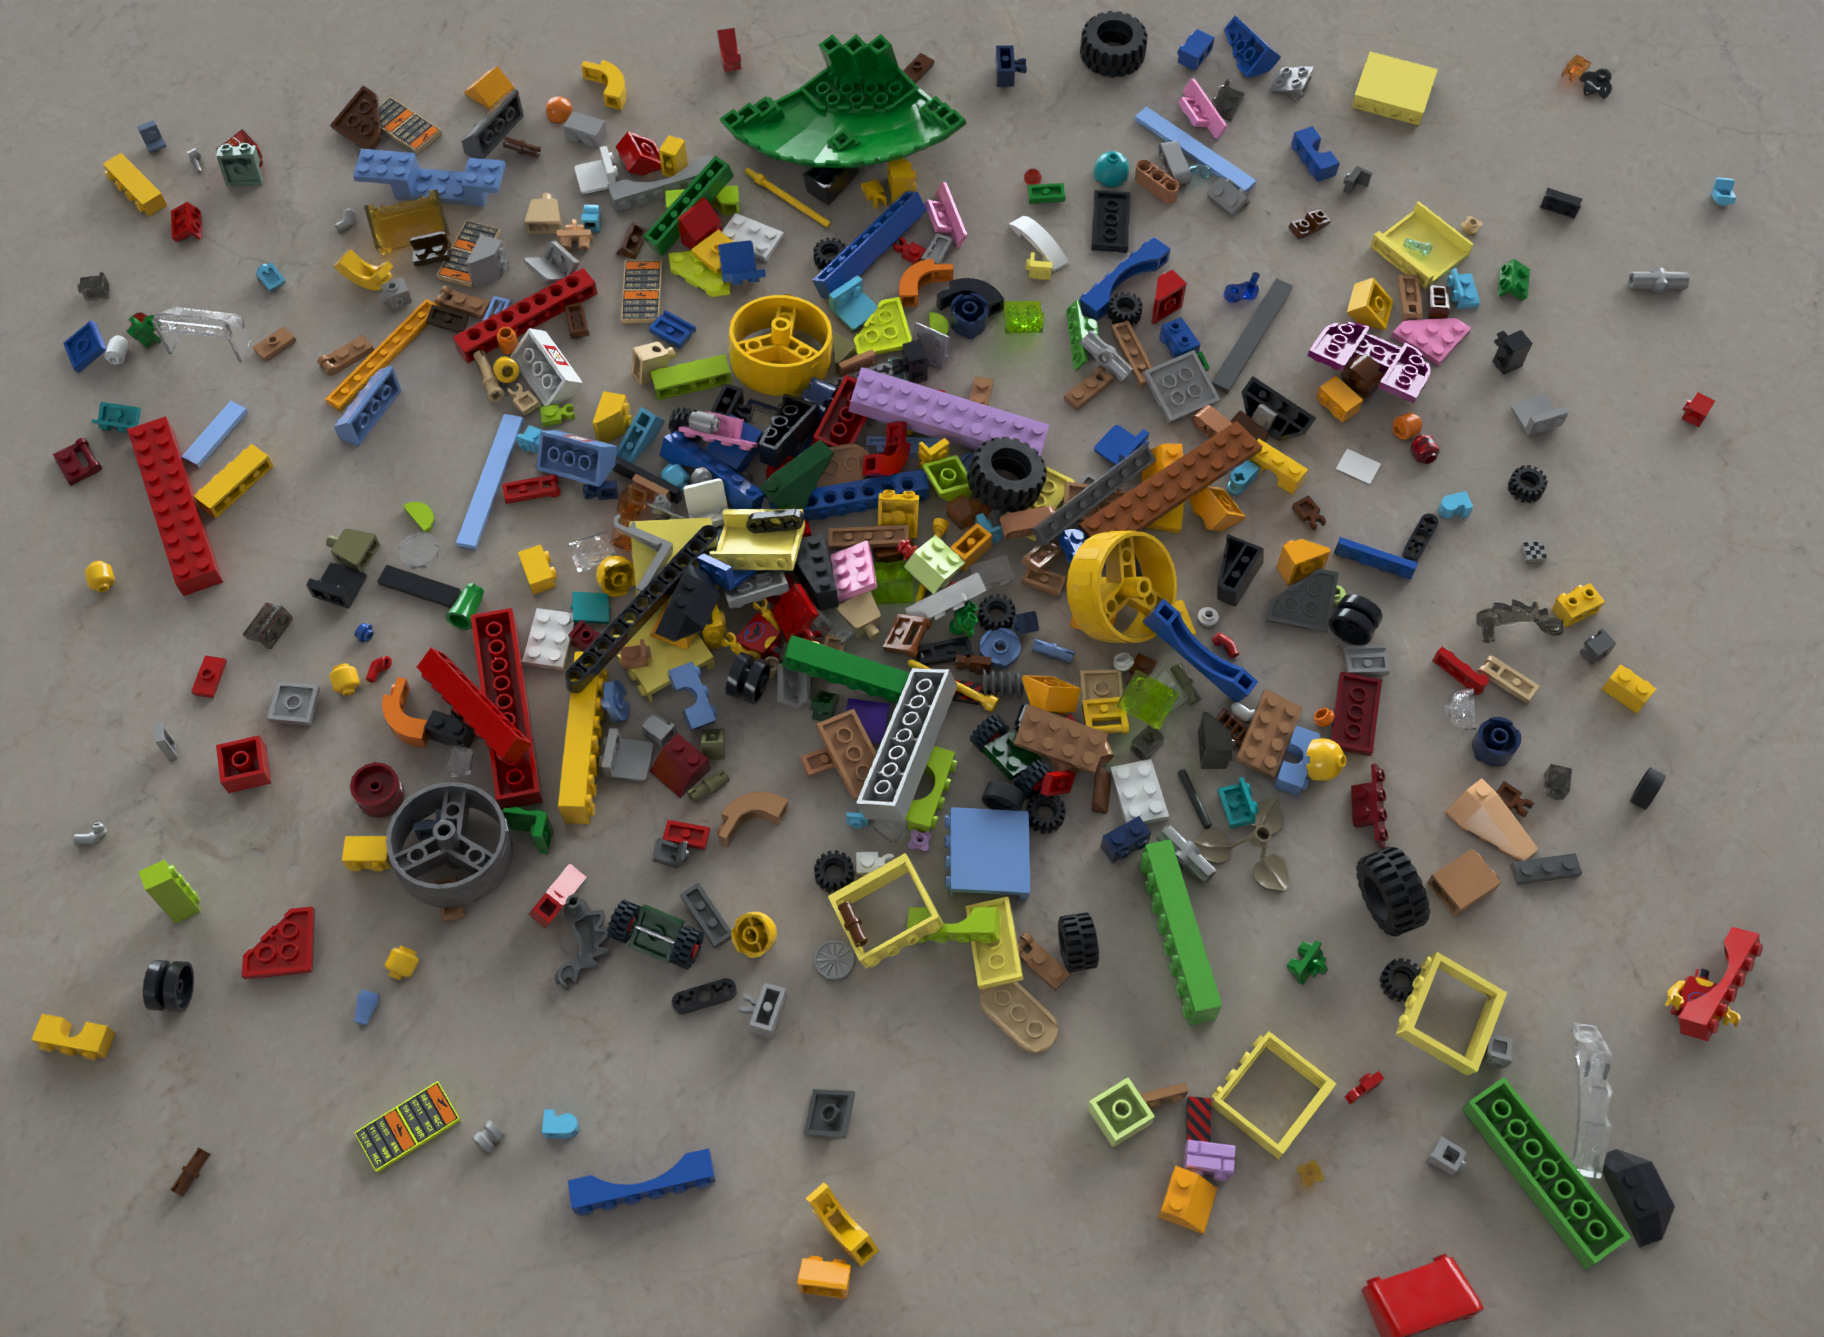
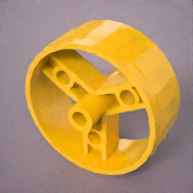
(791, 360)
(1098, 599)

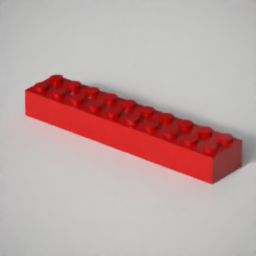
(174, 506)
(505, 686)

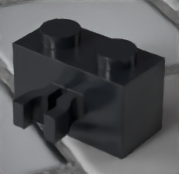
(1511, 351)
(913, 362)
(731, 402)
(449, 729)

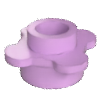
(919, 846)

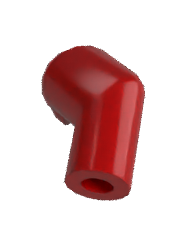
(1226, 641)
(378, 666)

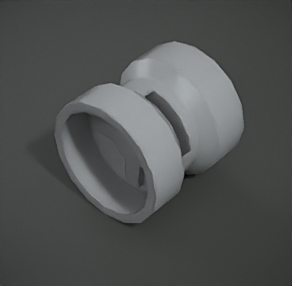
(490, 1135)

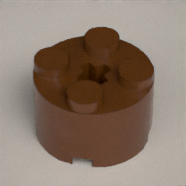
(1362, 375)

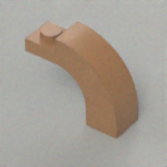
(751, 806)

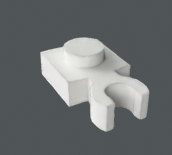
(869, 861)

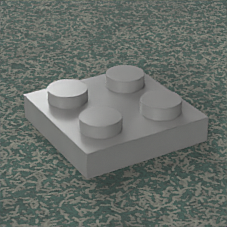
(293, 703)

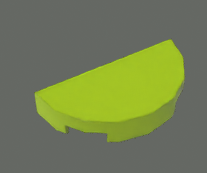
(938, 323)
(421, 515)

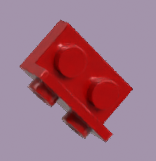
(186, 222)

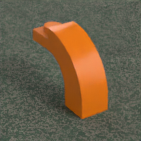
(920, 275)
(405, 728)

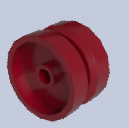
(377, 789)

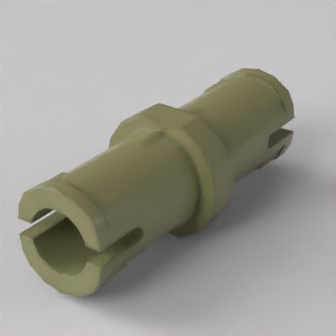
(1186, 683)
(708, 786)

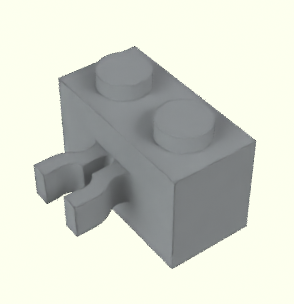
(766, 1010)

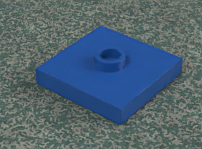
(85, 346)

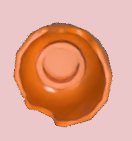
(558, 109)

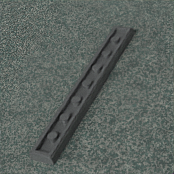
(1251, 335)
(1093, 495)

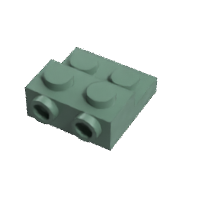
(239, 164)

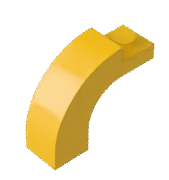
(612, 77)
(362, 273)
(841, 1225)

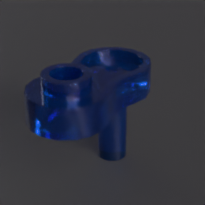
(1244, 291)

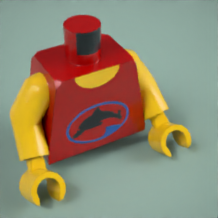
(759, 637)
(1693, 988)

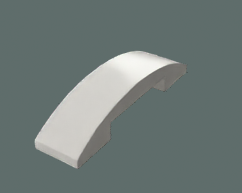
(1040, 240)

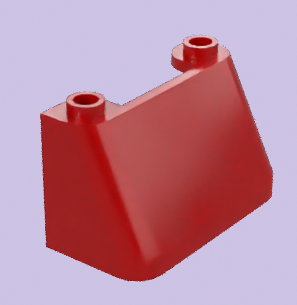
(1421, 1298)

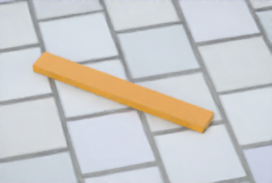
(380, 357)

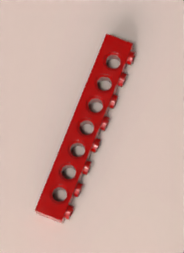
(526, 314)

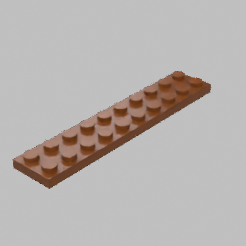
(1175, 483)

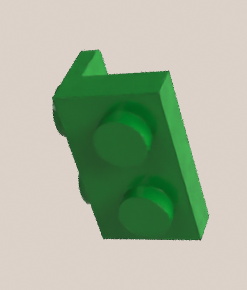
(1514, 279)

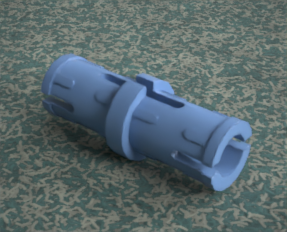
(1053, 651)

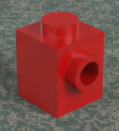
(1697, 409)

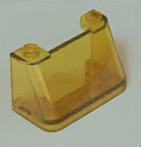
(397, 223)

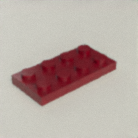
(1356, 713)

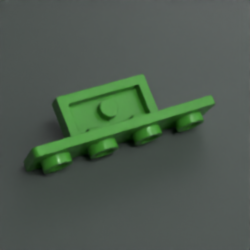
(1078, 328)

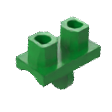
(143, 331)
(964, 620)
(1311, 963)

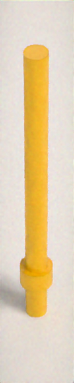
(761, 180)

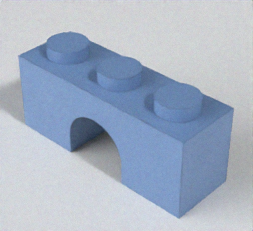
(687, 678)
(1293, 776)

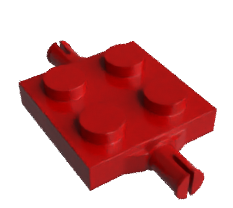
(795, 613)

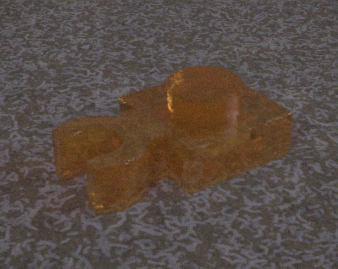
(1576, 66)

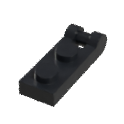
(944, 651)

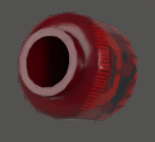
(1424, 449)

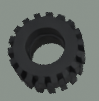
(1078, 942)

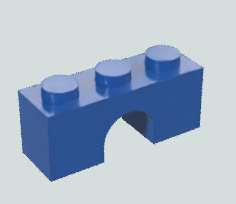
(1320, 165)

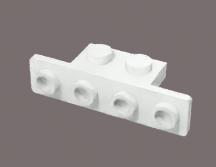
(948, 598)

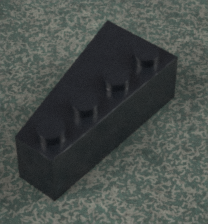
(816, 573)

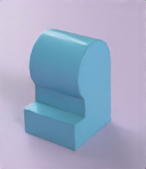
(591, 214)
(1455, 504)
(559, 1126)

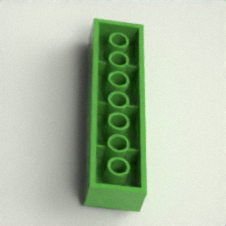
(1180, 933)
(1546, 1173)

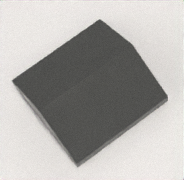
(829, 1114)

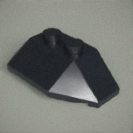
(1291, 419)
(689, 605)
(1639, 1195)

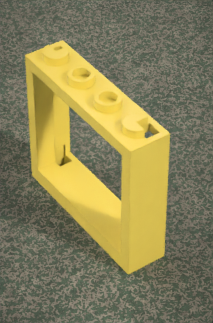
(871, 883)
(1495, 998)
(1297, 1062)

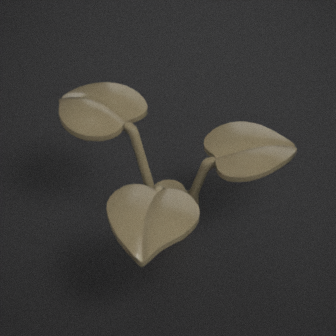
(1269, 872)

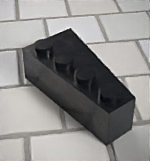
(788, 428)

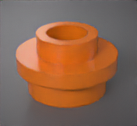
(1323, 717)

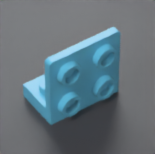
(852, 304)

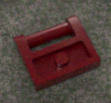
(71, 465)

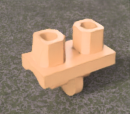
(575, 233)

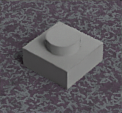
(1264, 417)

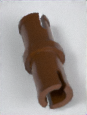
(522, 147)
(853, 924)
(190, 1172)

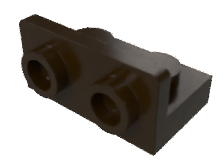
(430, 248)

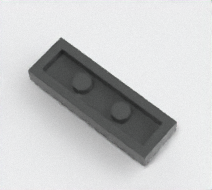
(1546, 869)
(706, 915)

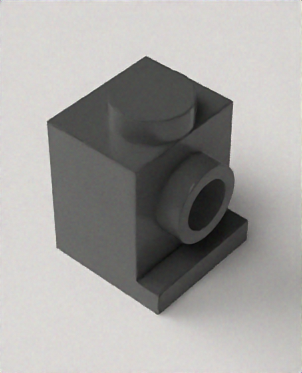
(1597, 647)

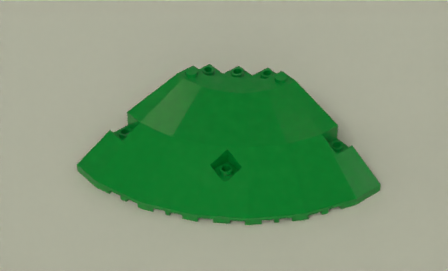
(854, 101)

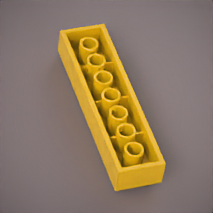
(582, 751)

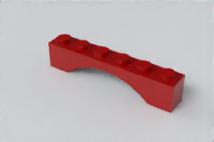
(1702, 1015)

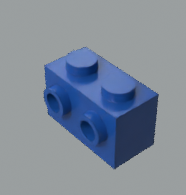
(1195, 49)
(1178, 338)

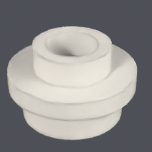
(1208, 621)
(1123, 661)

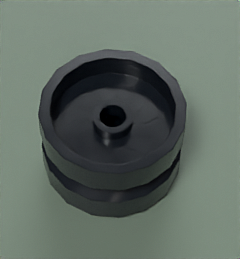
(1355, 619)
(748, 678)
(168, 985)

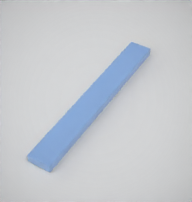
(1194, 149)
(489, 482)

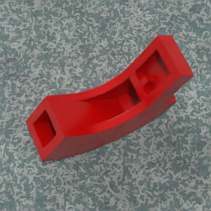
(728, 50)
(894, 454)

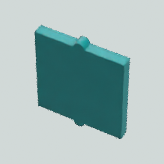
(590, 607)

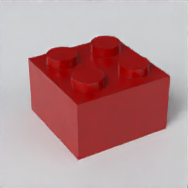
(243, 764)

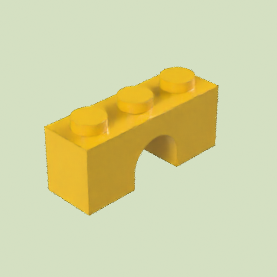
(1289, 472)
(91, 1042)

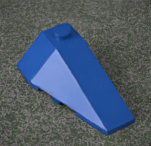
(1249, 49)

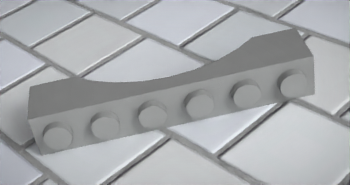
(629, 194)

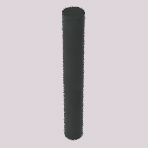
(1194, 799)

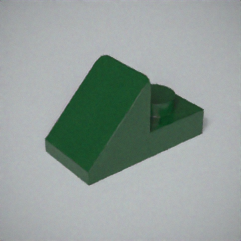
(824, 705)

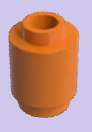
(507, 340)

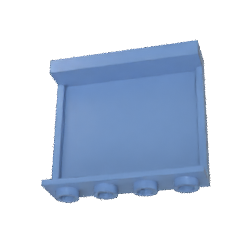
(987, 852)

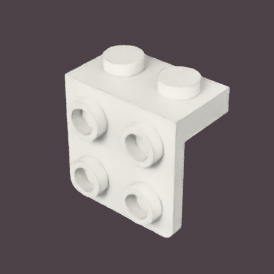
(597, 174)
(706, 501)

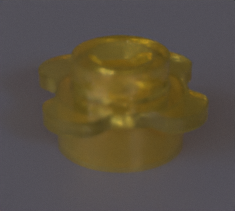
(1316, 1175)

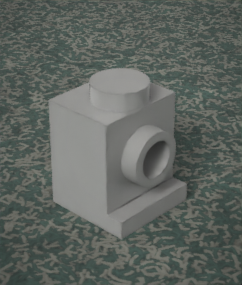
(658, 730)
(1446, 1148)

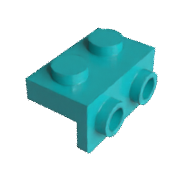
(117, 417)
(1238, 804)

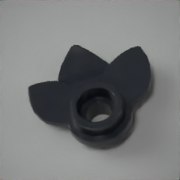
(1595, 83)

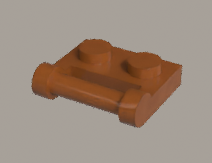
(901, 632)

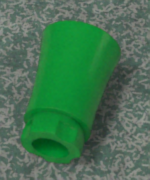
(465, 606)

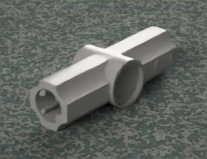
(1658, 280)
(1115, 364)
(1188, 855)

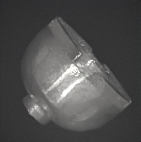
(1462, 709)

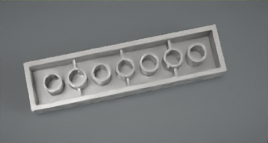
(907, 745)

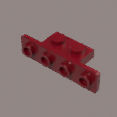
(1369, 805)

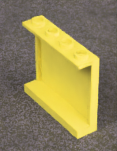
(1394, 88)
(1422, 225)
(673, 530)
(756, 550)
(664, 658)

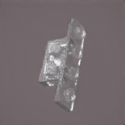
(833, 624)

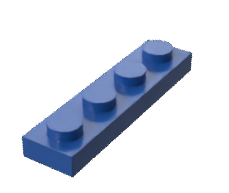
(1376, 558)

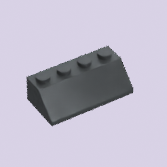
(493, 126)

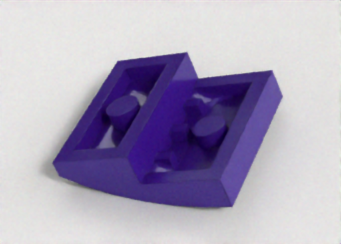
(872, 717)

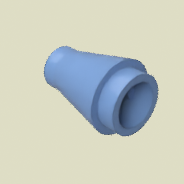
(365, 1006)

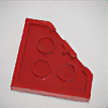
(284, 947)

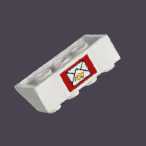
(545, 368)

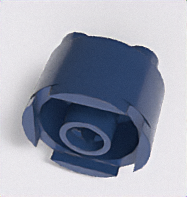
(969, 315)
(821, 394)
(1496, 741)

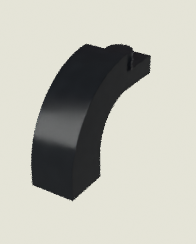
(970, 285)

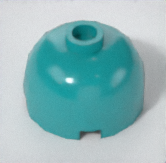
(1111, 169)

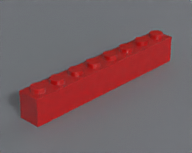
(473, 706)

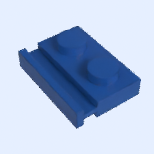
(672, 329)

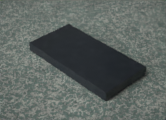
(1110, 221)

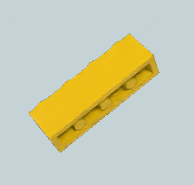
(134, 184)
(233, 481)

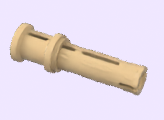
(490, 381)

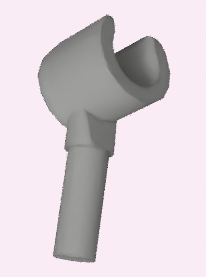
(194, 156)

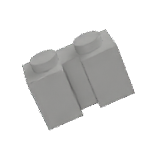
(585, 128)

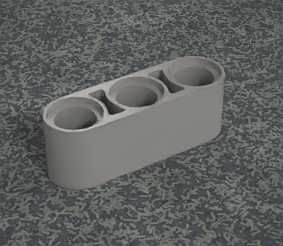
(1174, 162)

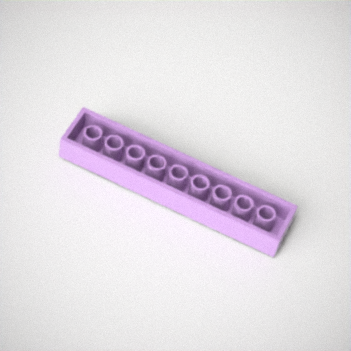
(940, 413)

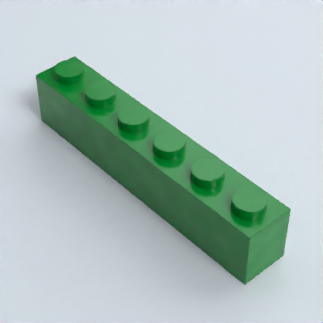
(707, 185)
(844, 669)

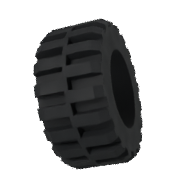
(1113, 59)
(1009, 456)
(1393, 891)

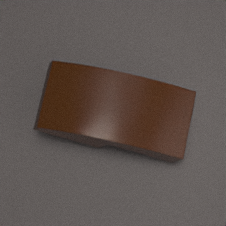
(1312, 223)

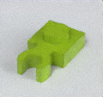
(554, 414)

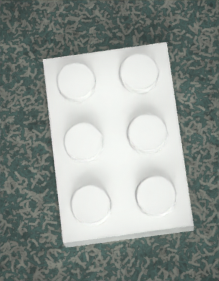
(764, 237)
(549, 639)
(1139, 792)

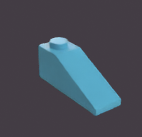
(639, 435)

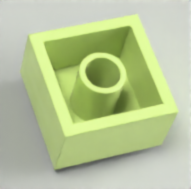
(1120, 1112)

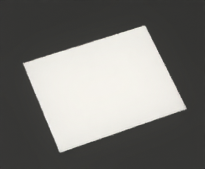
(1358, 466)

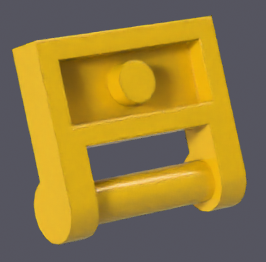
(1105, 710)

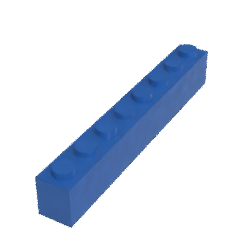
(870, 243)

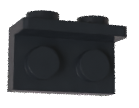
(1561, 203)

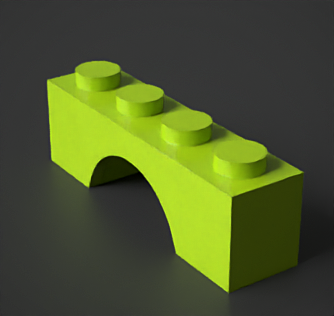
(725, 202)
(923, 812)
(980, 926)

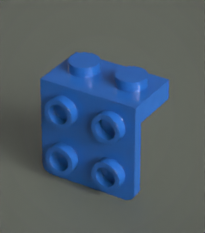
(739, 263)
(1120, 443)
(722, 573)

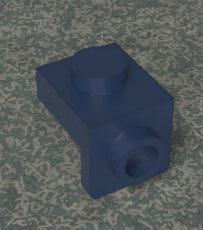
(1026, 622)

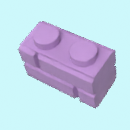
(1209, 1159)

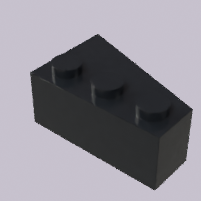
(828, 182)
(1238, 569)

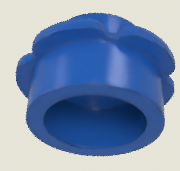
(364, 632)

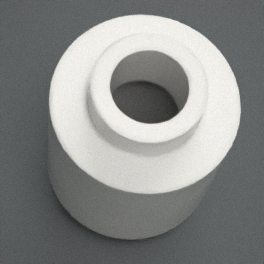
(116, 350)

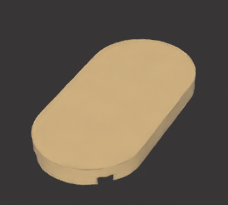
(1020, 1016)

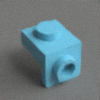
(1722, 191)
(856, 820)

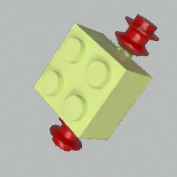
(932, 563)

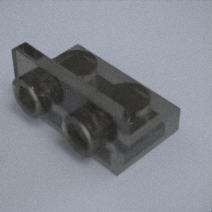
(1227, 101)
(268, 625)

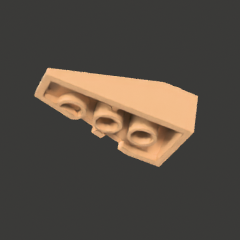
(1488, 817)

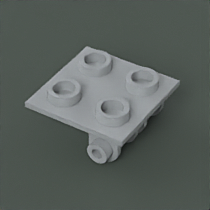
(1292, 79)
(934, 344)
(663, 509)

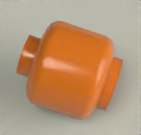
(1407, 426)

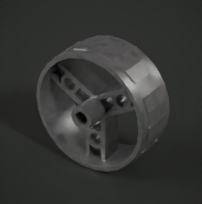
(452, 799)

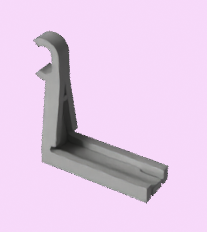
(661, 546)

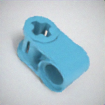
(1242, 477)

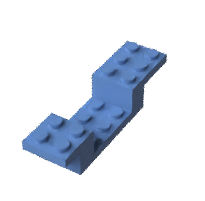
(411, 182)

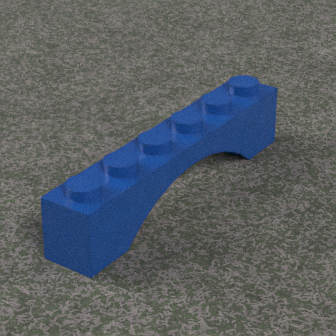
(1148, 258)
(682, 451)
(1170, 627)
(592, 1193)

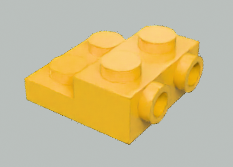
(899, 510)

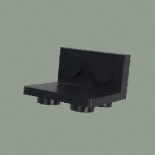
(338, 585)

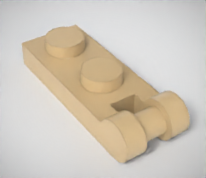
(1509, 679)

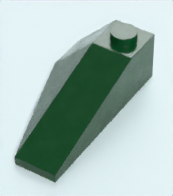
(797, 479)

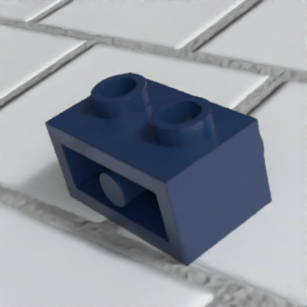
(1125, 839)

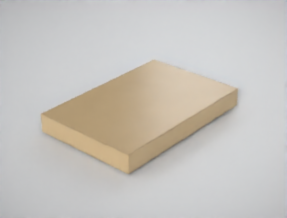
(1099, 685)

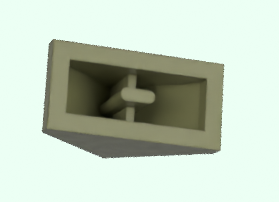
(842, 350)
(713, 744)

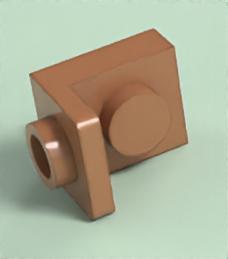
(635, 656)

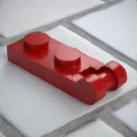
(531, 489)
(1460, 671)

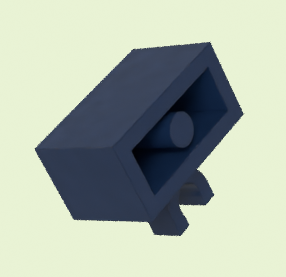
(1007, 66)

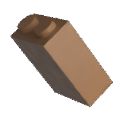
(1464, 882)

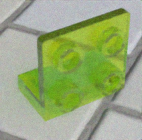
(1023, 317)
(893, 583)
(1147, 699)

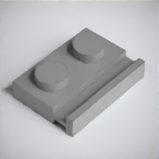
(1366, 660)

